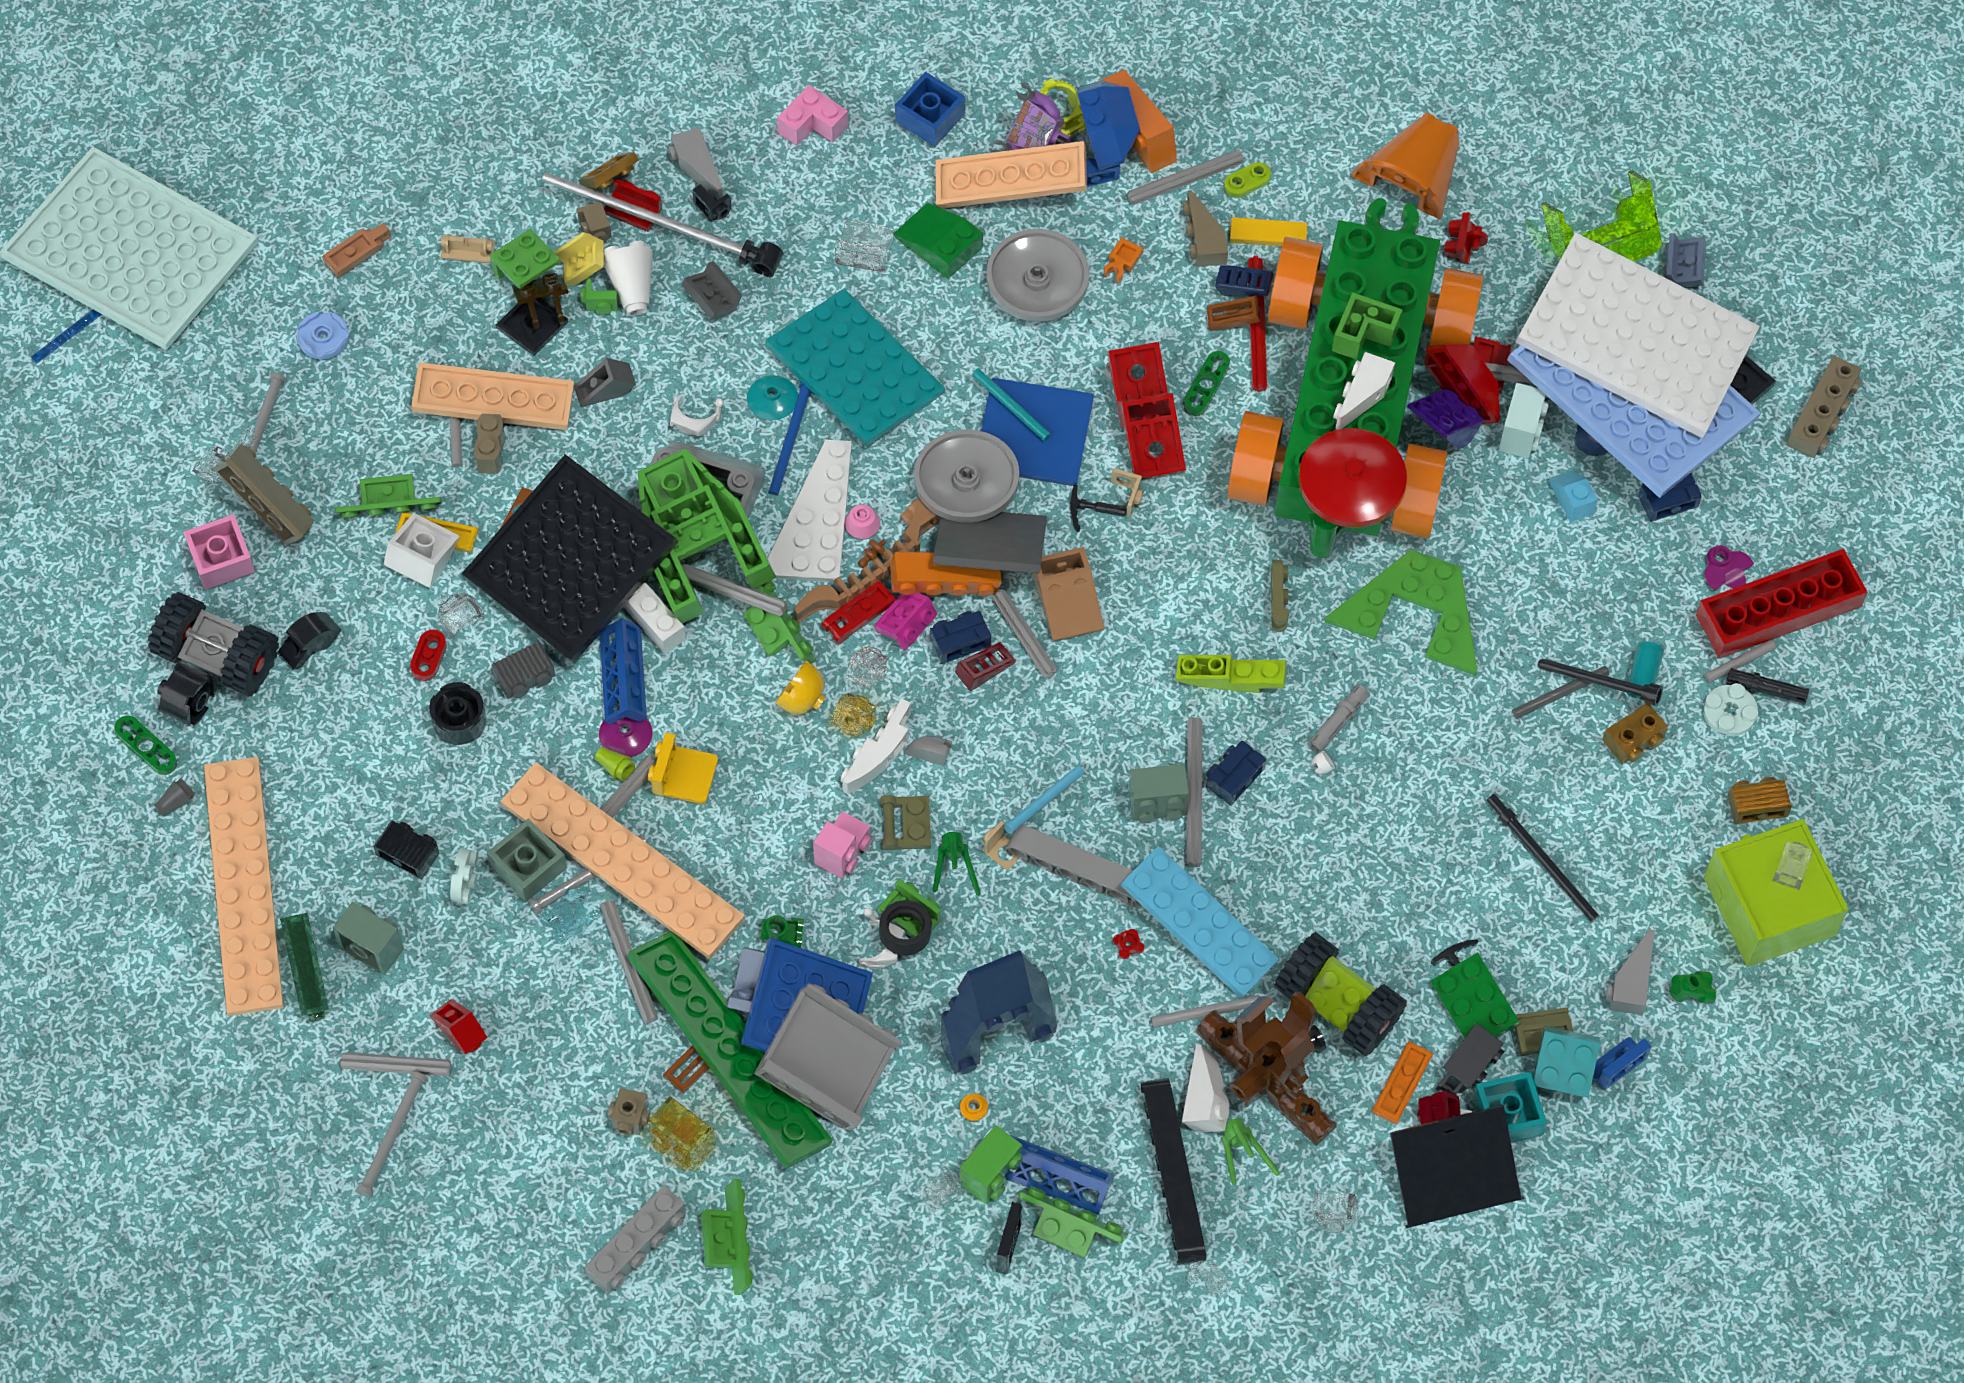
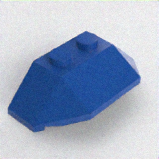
(1109, 121)

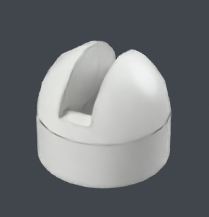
(1323, 762)

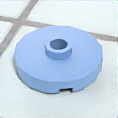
(318, 324)

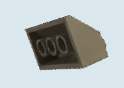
(264, 494)

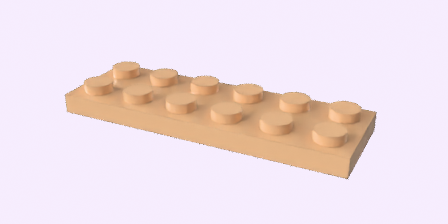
(1011, 175)
(471, 392)

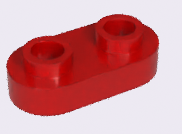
(427, 656)

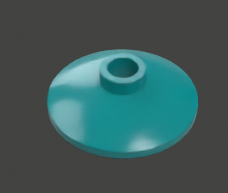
(775, 406)

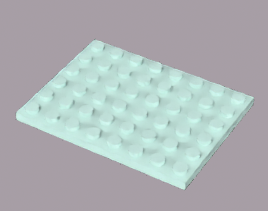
(129, 247)

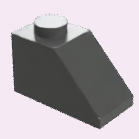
(605, 382)

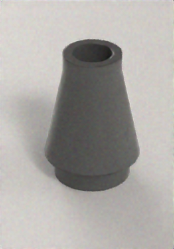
(174, 797)

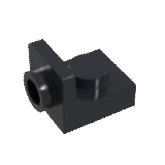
(710, 205)

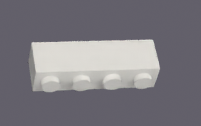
(655, 619)

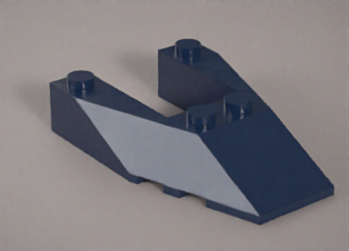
(989, 998)

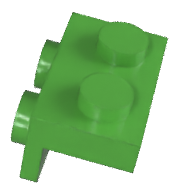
(909, 892)

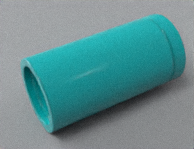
(1646, 664)

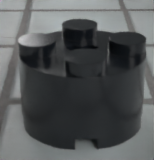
(186, 694)
(458, 713)

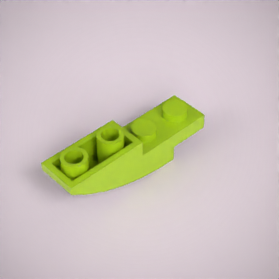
(1231, 674)

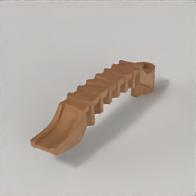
(823, 597)

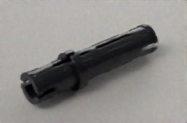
(1772, 687)

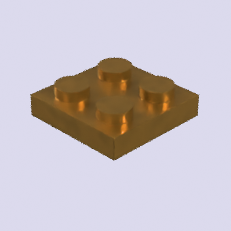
(603, 174)

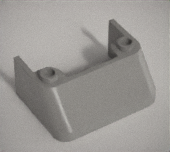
(741, 476)

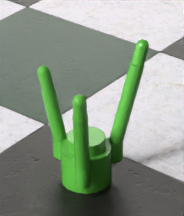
(1239, 1135)

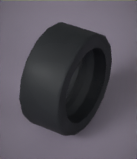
(908, 909)

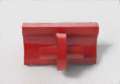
(1469, 238)

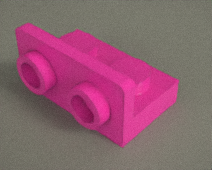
(906, 619)

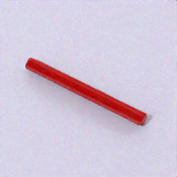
(1258, 337)

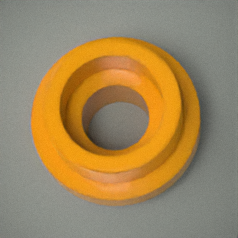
(974, 1115)

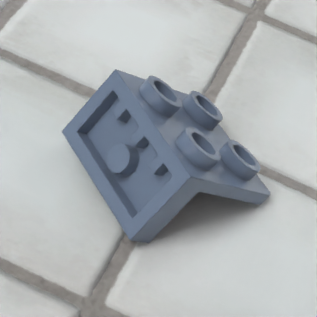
(746, 979)

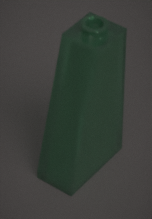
(305, 966)

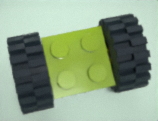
(1340, 994)

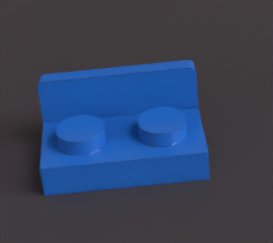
(1620, 1061)

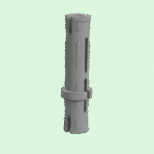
(1346, 709)

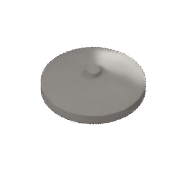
(1037, 275)
(966, 476)

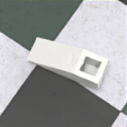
(1367, 388)

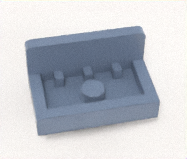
(1685, 261)

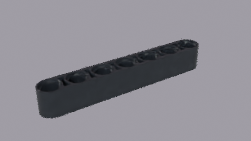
(1174, 1171)

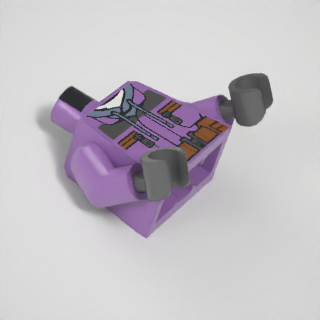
(1036, 123)

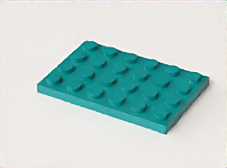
(855, 367)

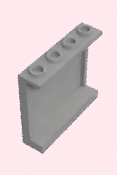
(827, 1056)

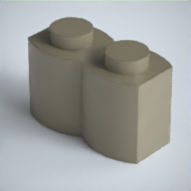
(489, 443)

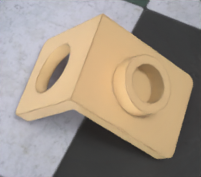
(1135, 484)
(994, 841)

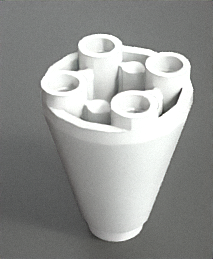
(630, 275)

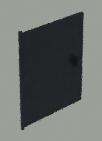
(1455, 1166)

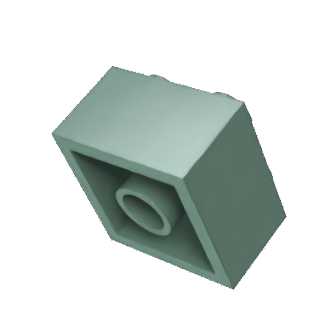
(1158, 793)
(527, 860)
(368, 937)

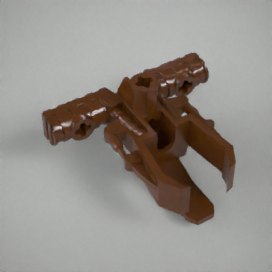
(1271, 1059)

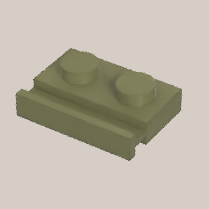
(1532, 1025)

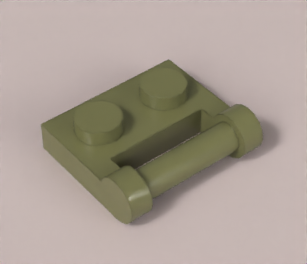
(915, 822)

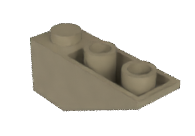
(1209, 237)

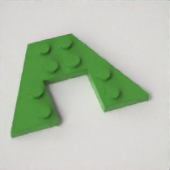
(1424, 583)

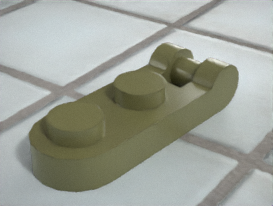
(1279, 596)

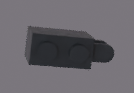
(1471, 1059)

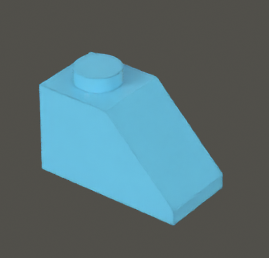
(1574, 495)

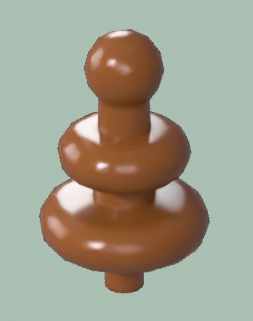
(877, 548)

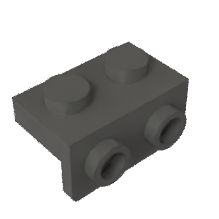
(713, 291)

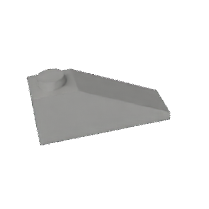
(695, 160)
(1631, 982)

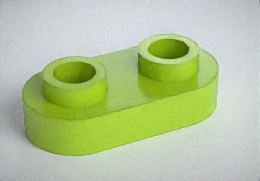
(1248, 178)

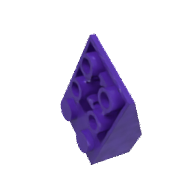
(1448, 417)

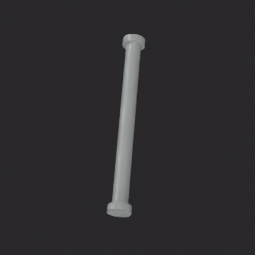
(276, 382)
(559, 891)
(417, 1080)

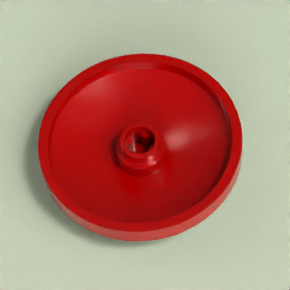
(1352, 477)

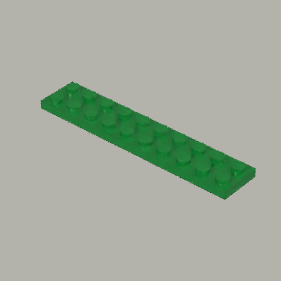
(717, 1036)

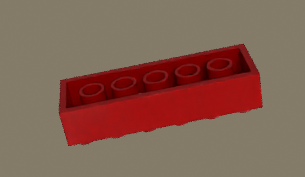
(1781, 603)

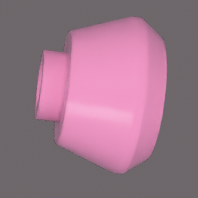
(862, 522)

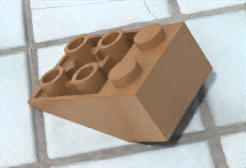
(1068, 594)

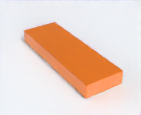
(1402, 1082)

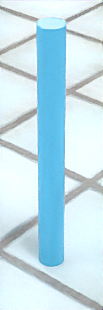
(1043, 800)

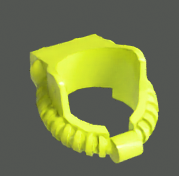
(1077, 116)

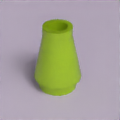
(616, 764)

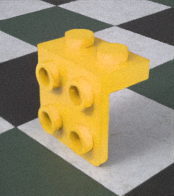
(682, 771)

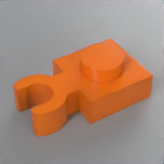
(1123, 256)

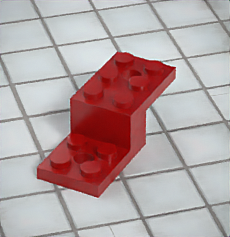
(1146, 410)

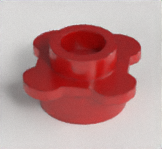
(1128, 936)

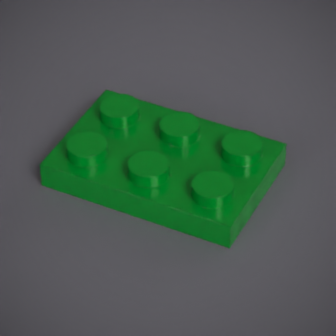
(1475, 998)

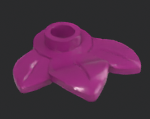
(1729, 571)

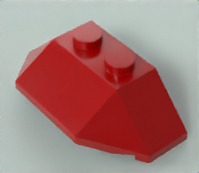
(1465, 373)

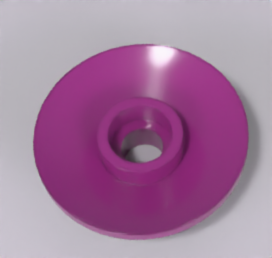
(629, 743)

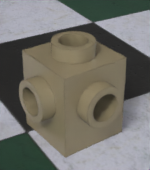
(629, 1112)

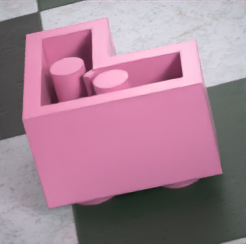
(811, 112)
(840, 844)

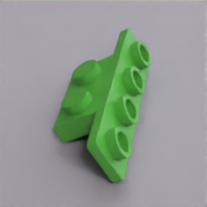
(385, 493)
(778, 631)
(1068, 1226)
(726, 1237)

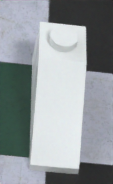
(1206, 1097)

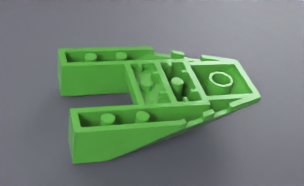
(698, 513)

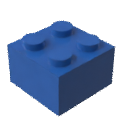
(930, 109)

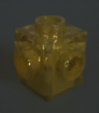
(854, 714)

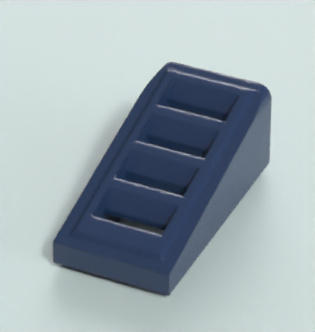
(1228, 276)

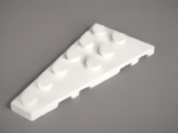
(814, 531)

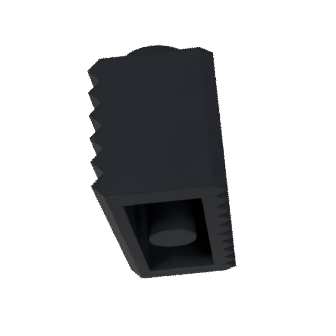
(407, 849)

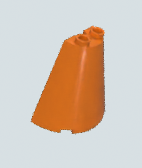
(1417, 161)

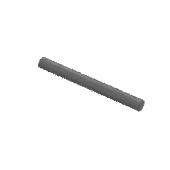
(1555, 695)

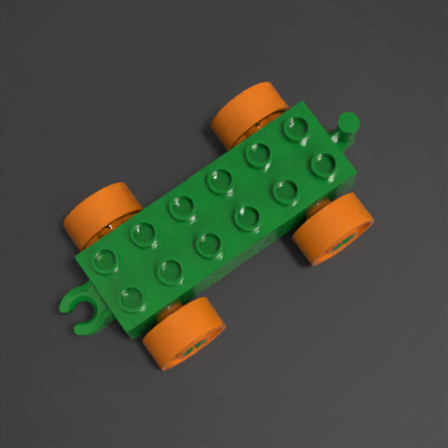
(1385, 268)

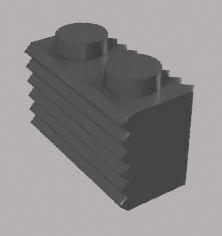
(523, 670)

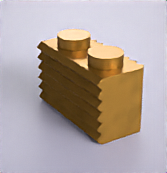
(1759, 800)

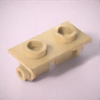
(467, 248)

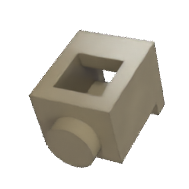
(594, 221)

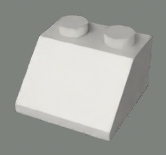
(420, 550)

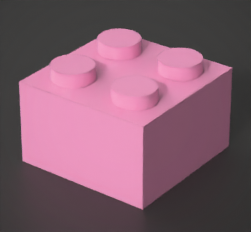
(219, 552)

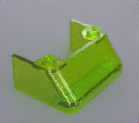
(1631, 236)

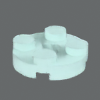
(1735, 696)
(464, 880)

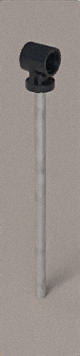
(763, 259)

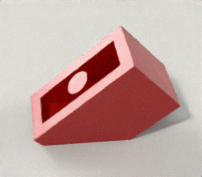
(459, 1026)

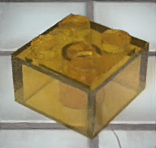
(681, 1135)

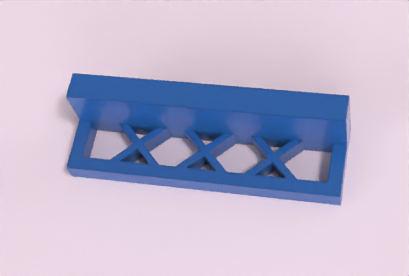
(628, 668)
(1065, 1168)

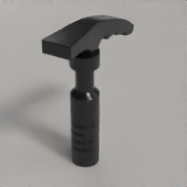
(1100, 507)
(1448, 954)

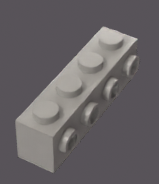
(635, 1240)

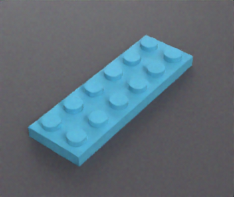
(1199, 922)

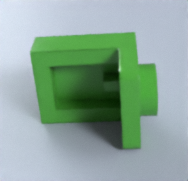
(601, 301)

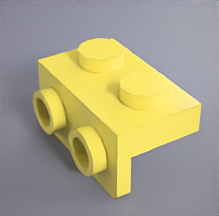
(581, 258)

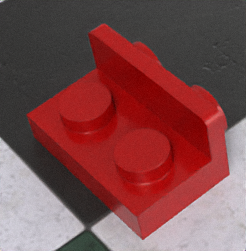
(630, 193)

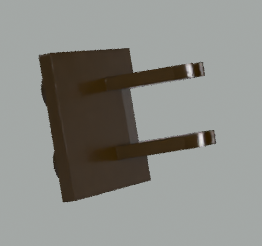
(548, 285)

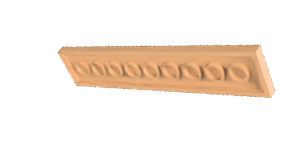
(624, 861)
(243, 886)

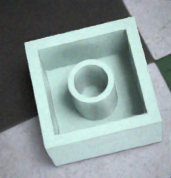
(1524, 421)

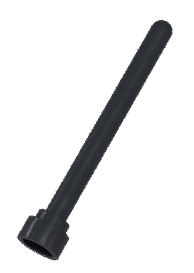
(1650, 693)

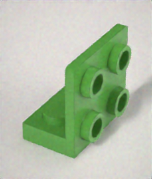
(523, 259)

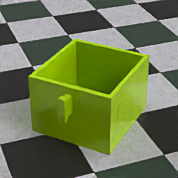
(1767, 915)

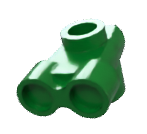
(788, 930)
(1693, 986)

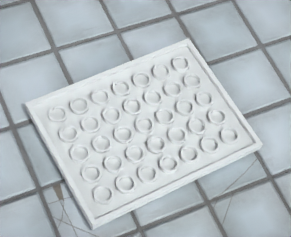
(1638, 335)

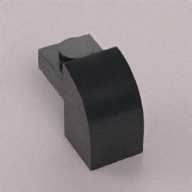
(308, 634)

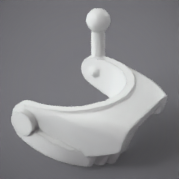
(694, 426)
(886, 957)

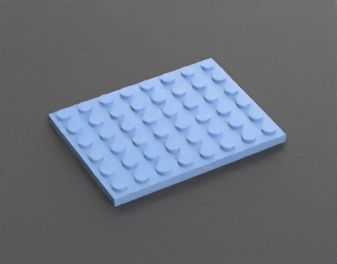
(1640, 440)

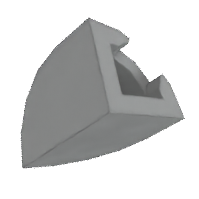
(929, 749)

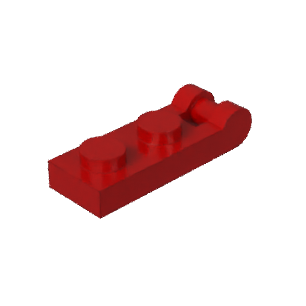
(858, 612)

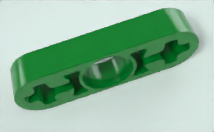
(1206, 373)
(147, 756)

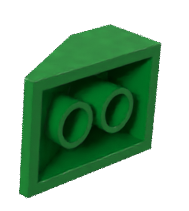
(941, 238)

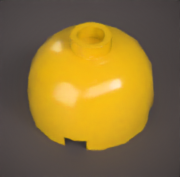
(803, 691)

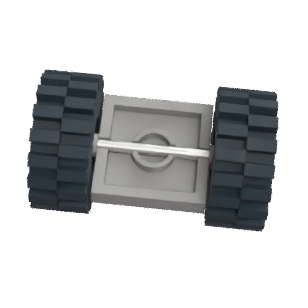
(213, 644)

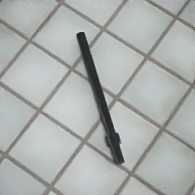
(1509, 818)

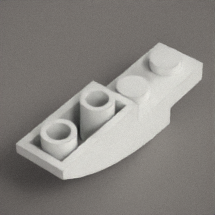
(877, 755)

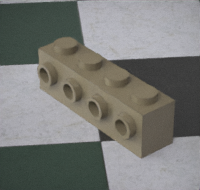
(1824, 407)

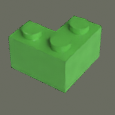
(1365, 320)
(987, 1165)

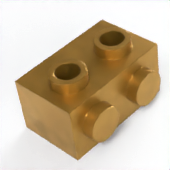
(1635, 733)

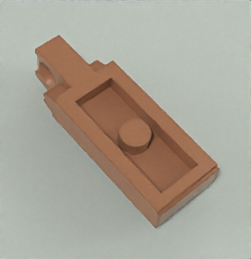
(356, 249)

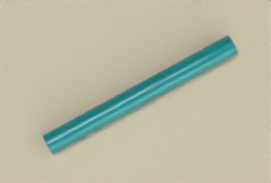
(1012, 405)

